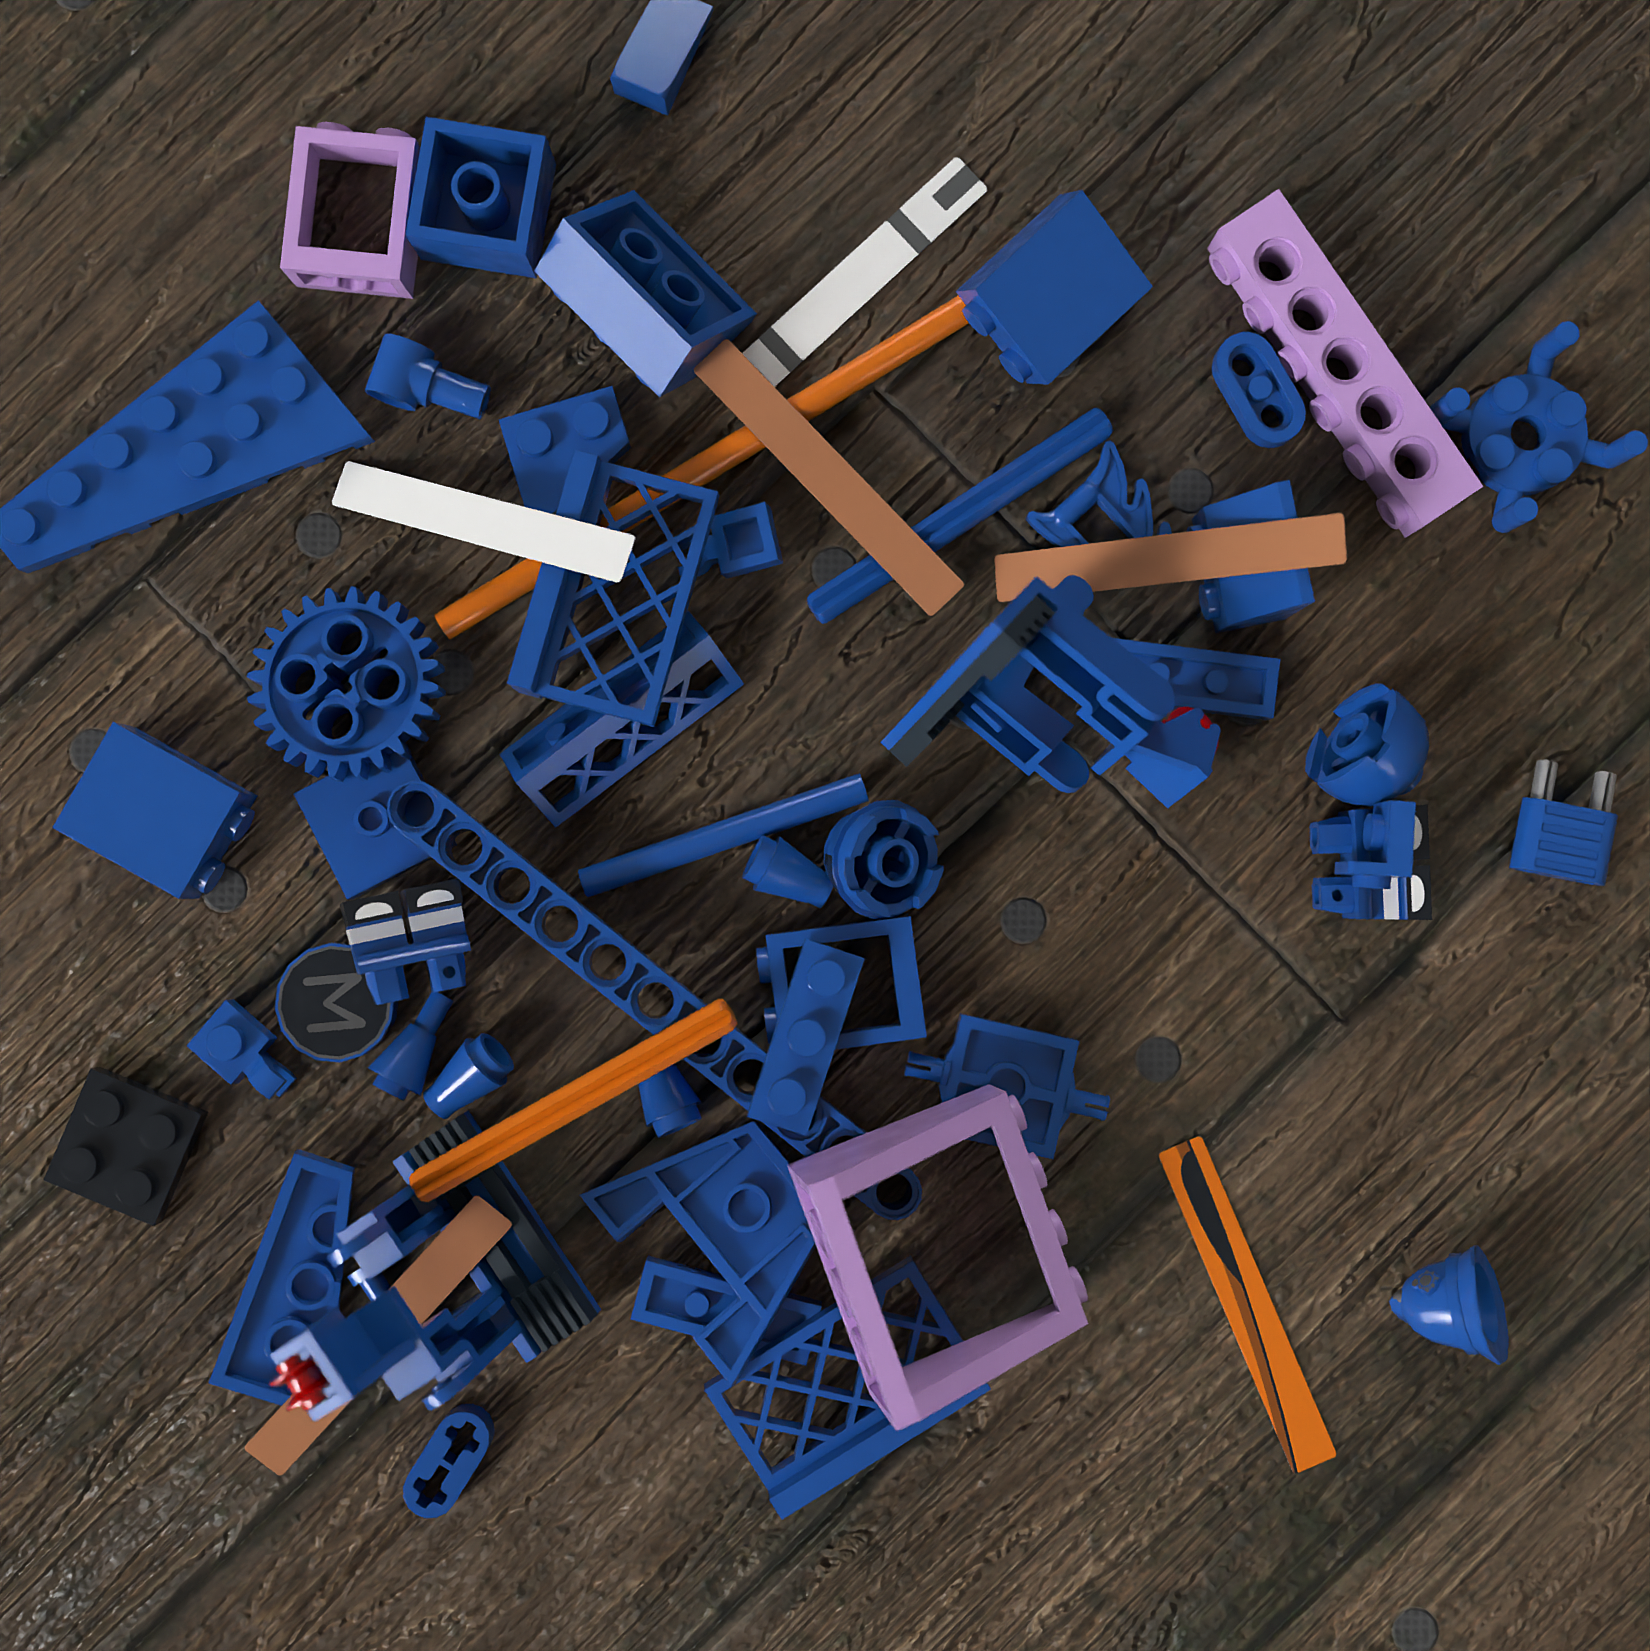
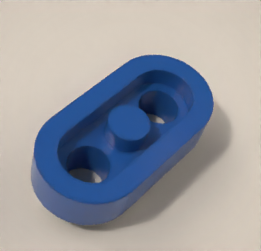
(1264, 389)

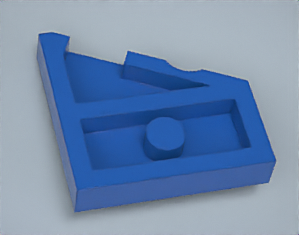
(546, 437)

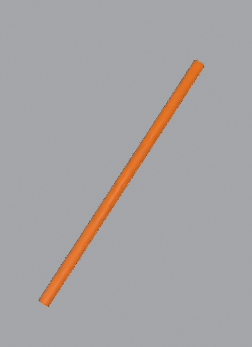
(725, 453)

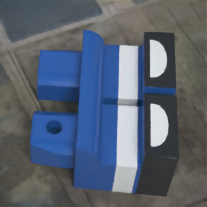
(1405, 900)
(434, 931)

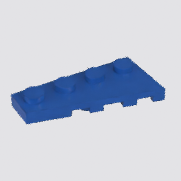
(290, 1276)

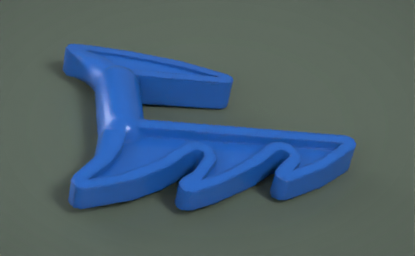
(1108, 490)

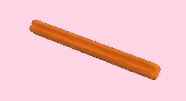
(573, 1100)

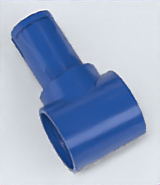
(409, 376)

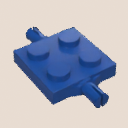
(1021, 1062)

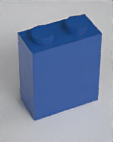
(1053, 289)
(156, 812)

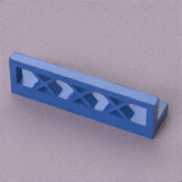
(574, 731)

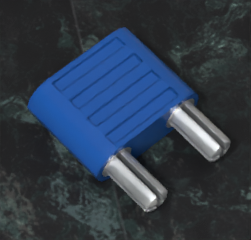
(1563, 837)

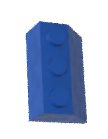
(642, 290)

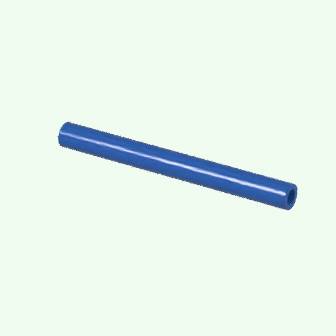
(723, 835)

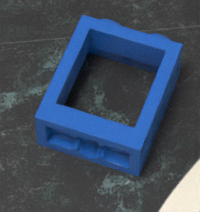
(904, 974)

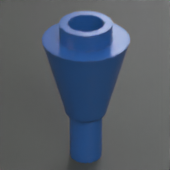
(407, 1059)

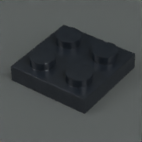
(125, 1146)

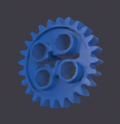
(316, 644)

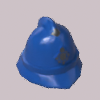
(1456, 1305)

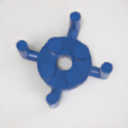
(1554, 415)

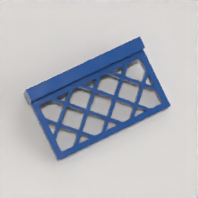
(559, 592)
(863, 1436)

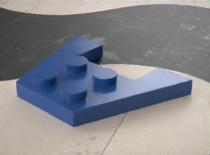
(742, 1215)

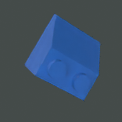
(1258, 597)

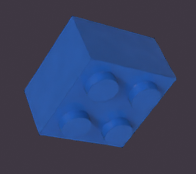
(481, 197)

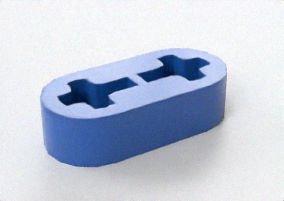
(459, 1467)

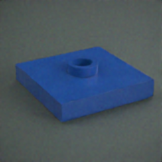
(355, 826)

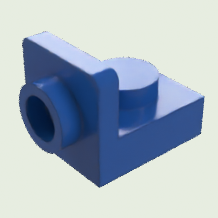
(1391, 842)

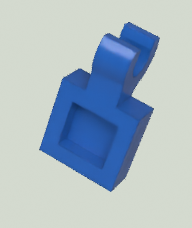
(237, 1047)

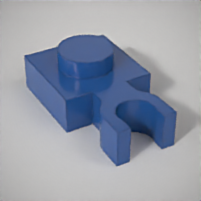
(741, 542)

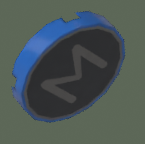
(329, 1007)

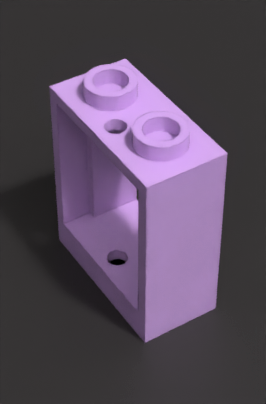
(342, 269)

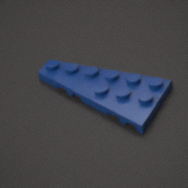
(197, 436)

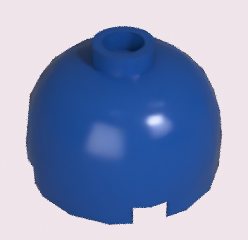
(1372, 750)

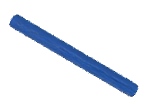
(969, 509)

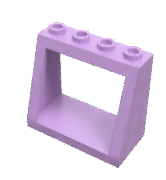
(856, 1164)

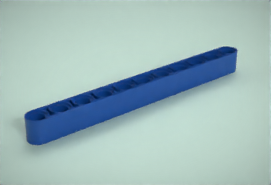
(577, 953)

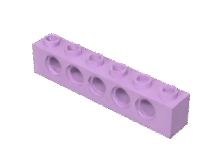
(1376, 380)

